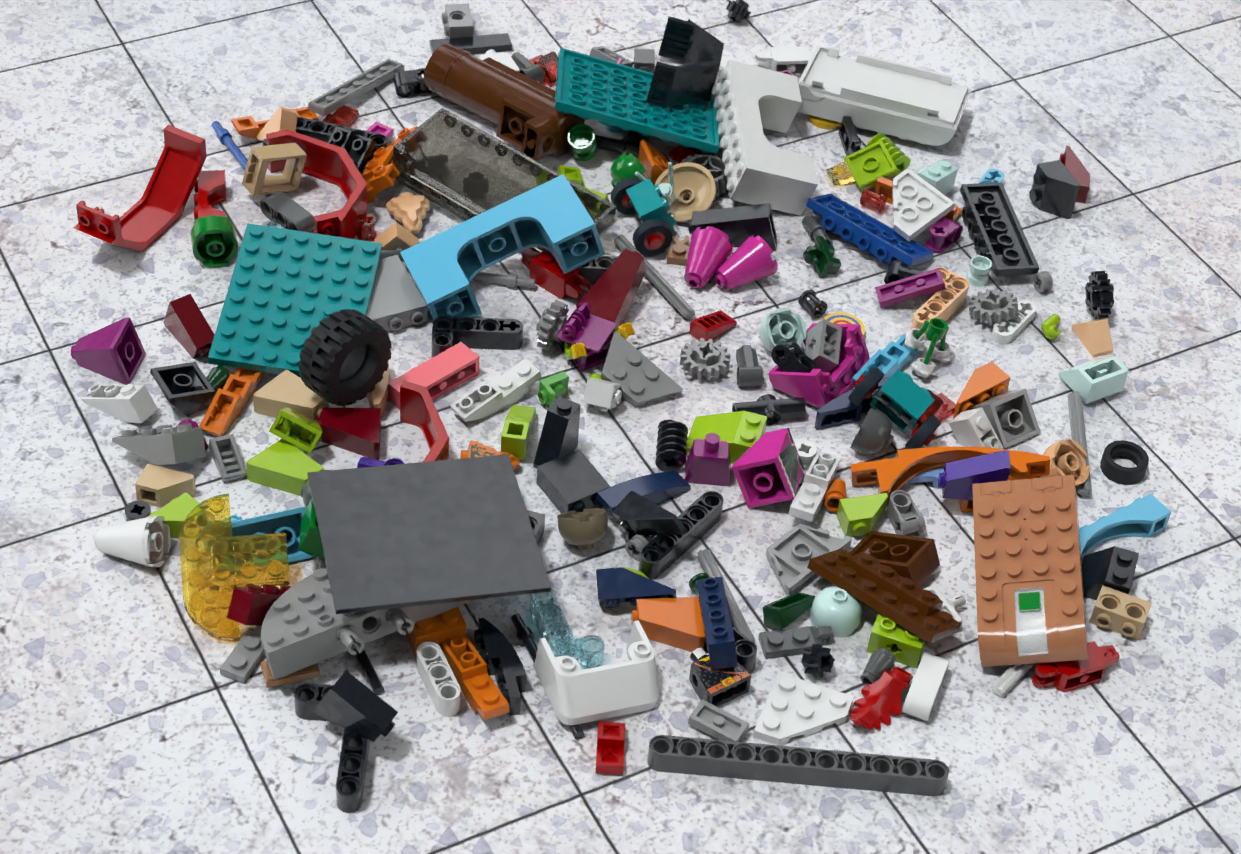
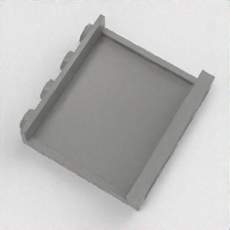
(395, 297)

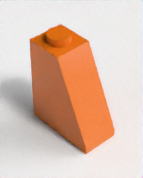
(671, 621)

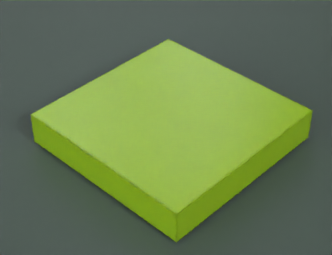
(870, 164)

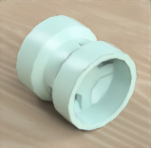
(979, 274)

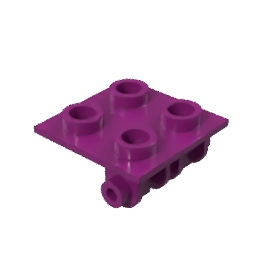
(586, 328)

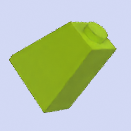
(281, 467)

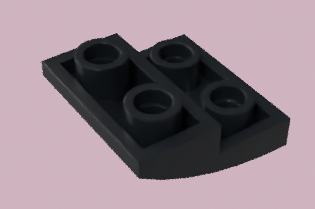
(357, 146)

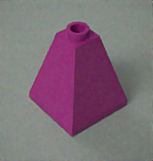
(111, 351)

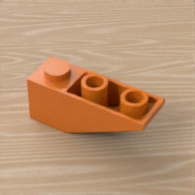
(983, 385)

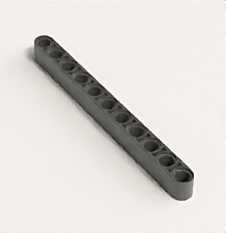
(797, 765)

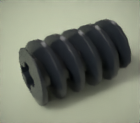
(671, 445)

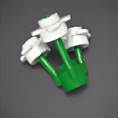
(938, 349)

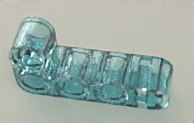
(555, 628)

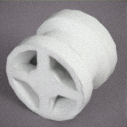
(807, 452)

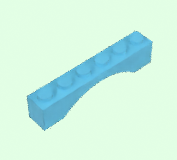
(1139, 519)

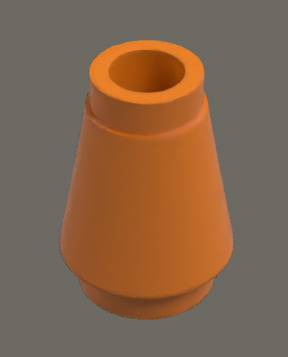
(835, 492)

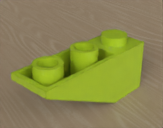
(517, 430)

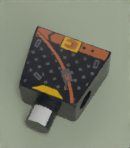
(717, 685)

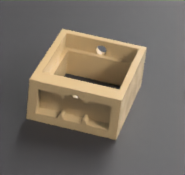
(259, 157)

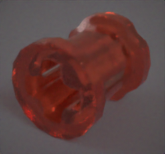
(868, 195)
(366, 227)

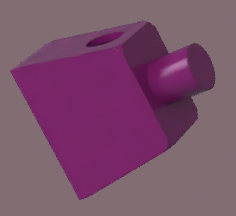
(709, 462)

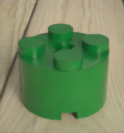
(214, 241)

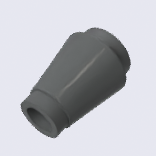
(879, 661)

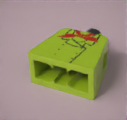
(296, 429)

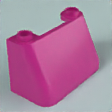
(822, 387)

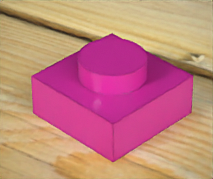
(381, 129)

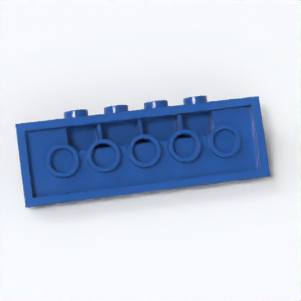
(866, 232)

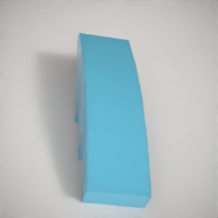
(893, 357)

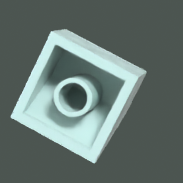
(939, 175)

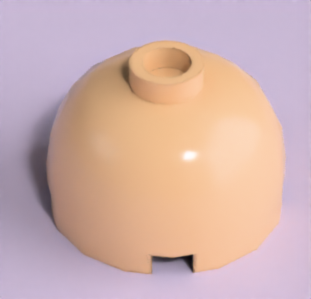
(1068, 458)

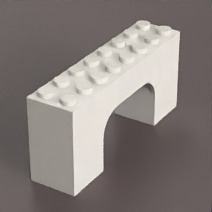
(755, 168)

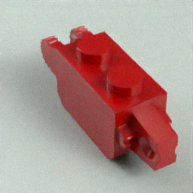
(551, 277)
(1076, 673)

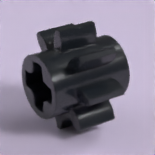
(738, 10)
(817, 660)

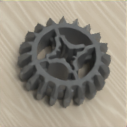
(715, 167)

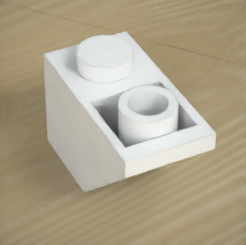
(974, 429)

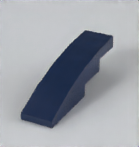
(842, 410)
(654, 487)

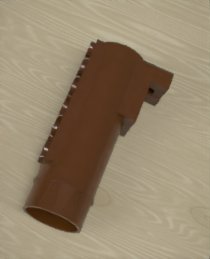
(504, 97)

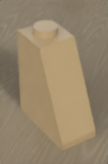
(290, 392)

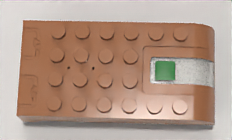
(1028, 572)

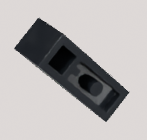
(645, 517)

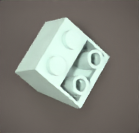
(1096, 378)

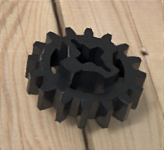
(1099, 294)

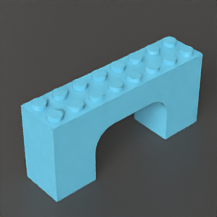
(541, 217)

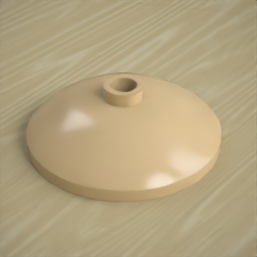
(690, 181)

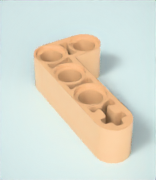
(944, 302)

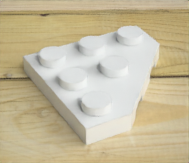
(916, 204)
(799, 709)

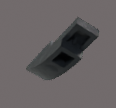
(502, 662)

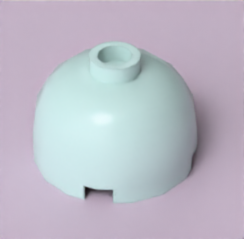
(782, 327)
(836, 609)

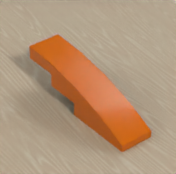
(230, 401)

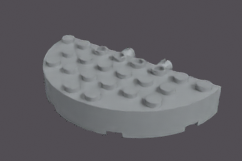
(306, 629)

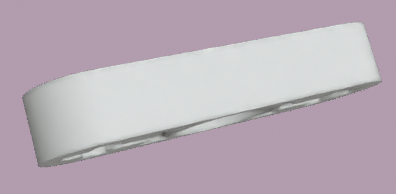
(1013, 330)

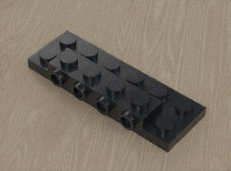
(997, 229)

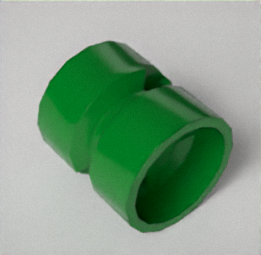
(582, 142)

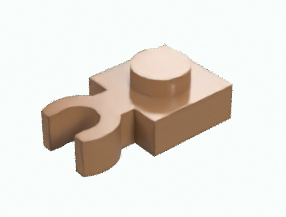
(678, 251)

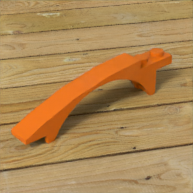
(895, 472)

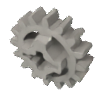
(993, 306)
(550, 324)
(705, 358)

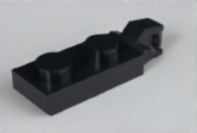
(849, 136)

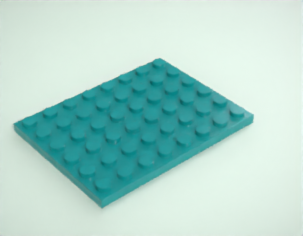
(619, 96)
(283, 291)

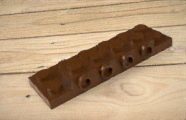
(887, 593)

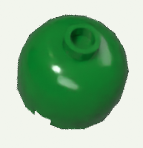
(625, 167)

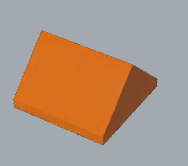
(652, 160)

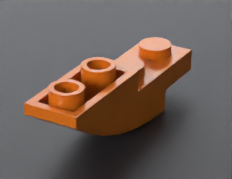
(473, 678)

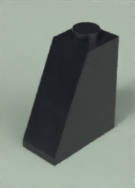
(559, 431)
(357, 708)

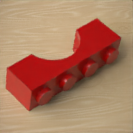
(209, 191)

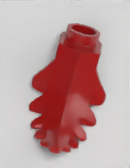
(881, 699)

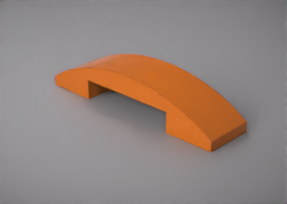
(249, 128)

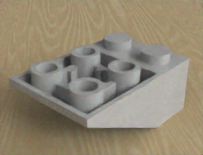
(165, 444)

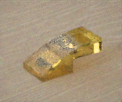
(840, 175)

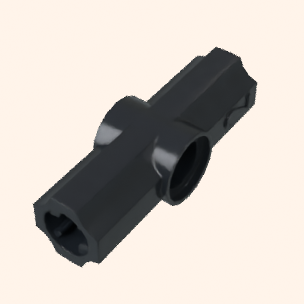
(773, 408)

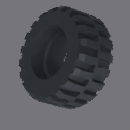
(345, 357)

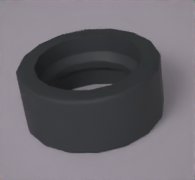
(1121, 474)

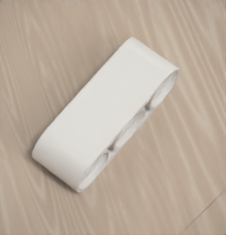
(438, 679)
(926, 686)

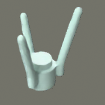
(666, 189)

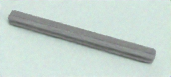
(659, 282)
(1078, 434)

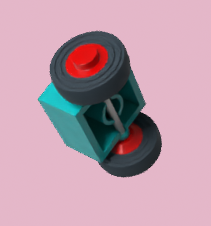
(644, 199)
(902, 403)

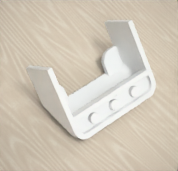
(600, 691)

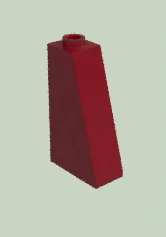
(616, 288)

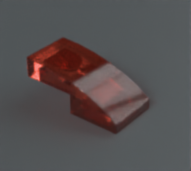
(343, 116)

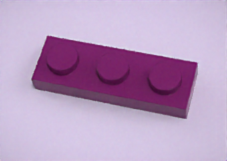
(910, 288)

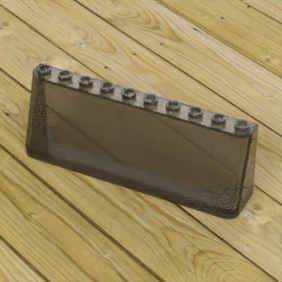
(474, 171)

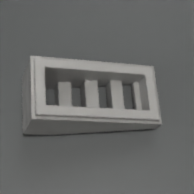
(222, 443)

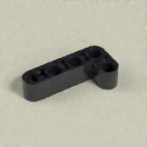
(476, 333)

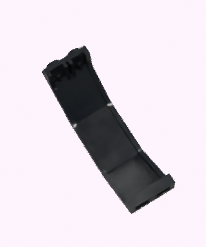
(689, 82)

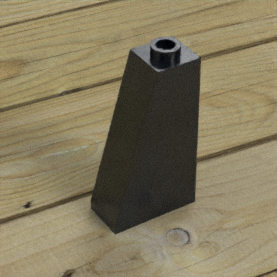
(738, 223)

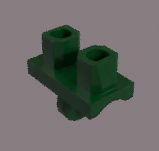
(822, 257)

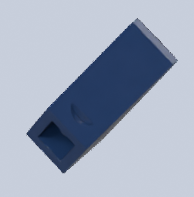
(624, 586)

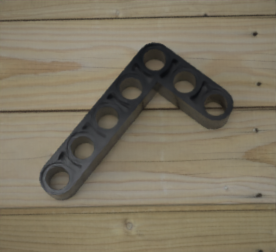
(353, 750)

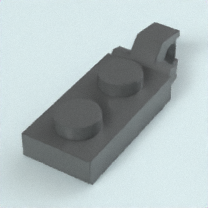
(793, 641)

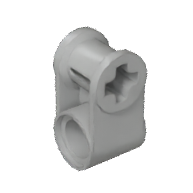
(904, 514)

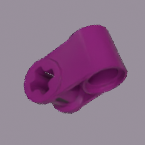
(943, 234)

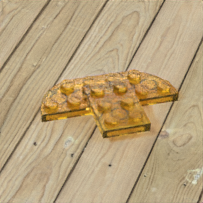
(218, 562)

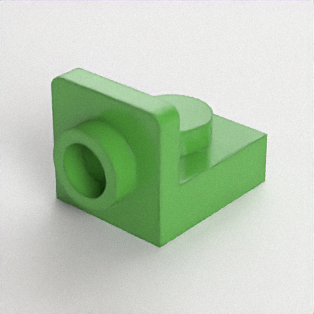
(552, 388)

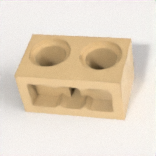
(1120, 612)

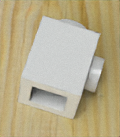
(602, 394)

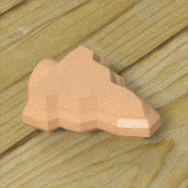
(409, 210)

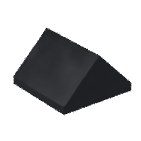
(183, 386)

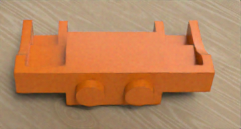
(381, 171)

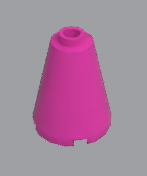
(706, 253)
(747, 264)

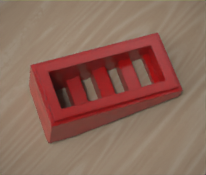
(699, 330)

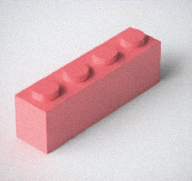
(439, 373)

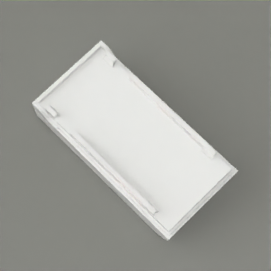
(882, 96)

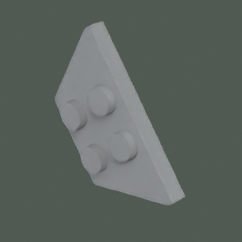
(638, 376)
(793, 551)

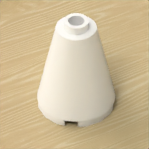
(136, 540)

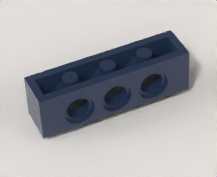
(717, 623)

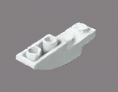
(496, 395)
(815, 485)

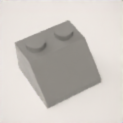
(1011, 417)

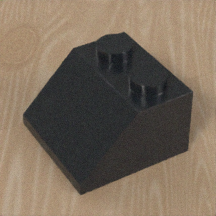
(1054, 189)
(1110, 568)

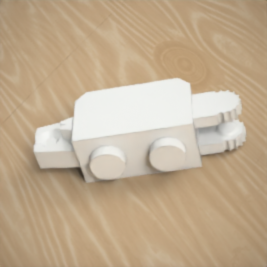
(784, 59)

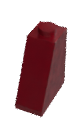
(189, 326)
(352, 429)

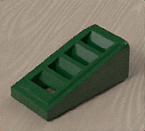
(786, 610)

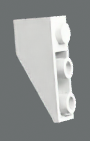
(125, 402)

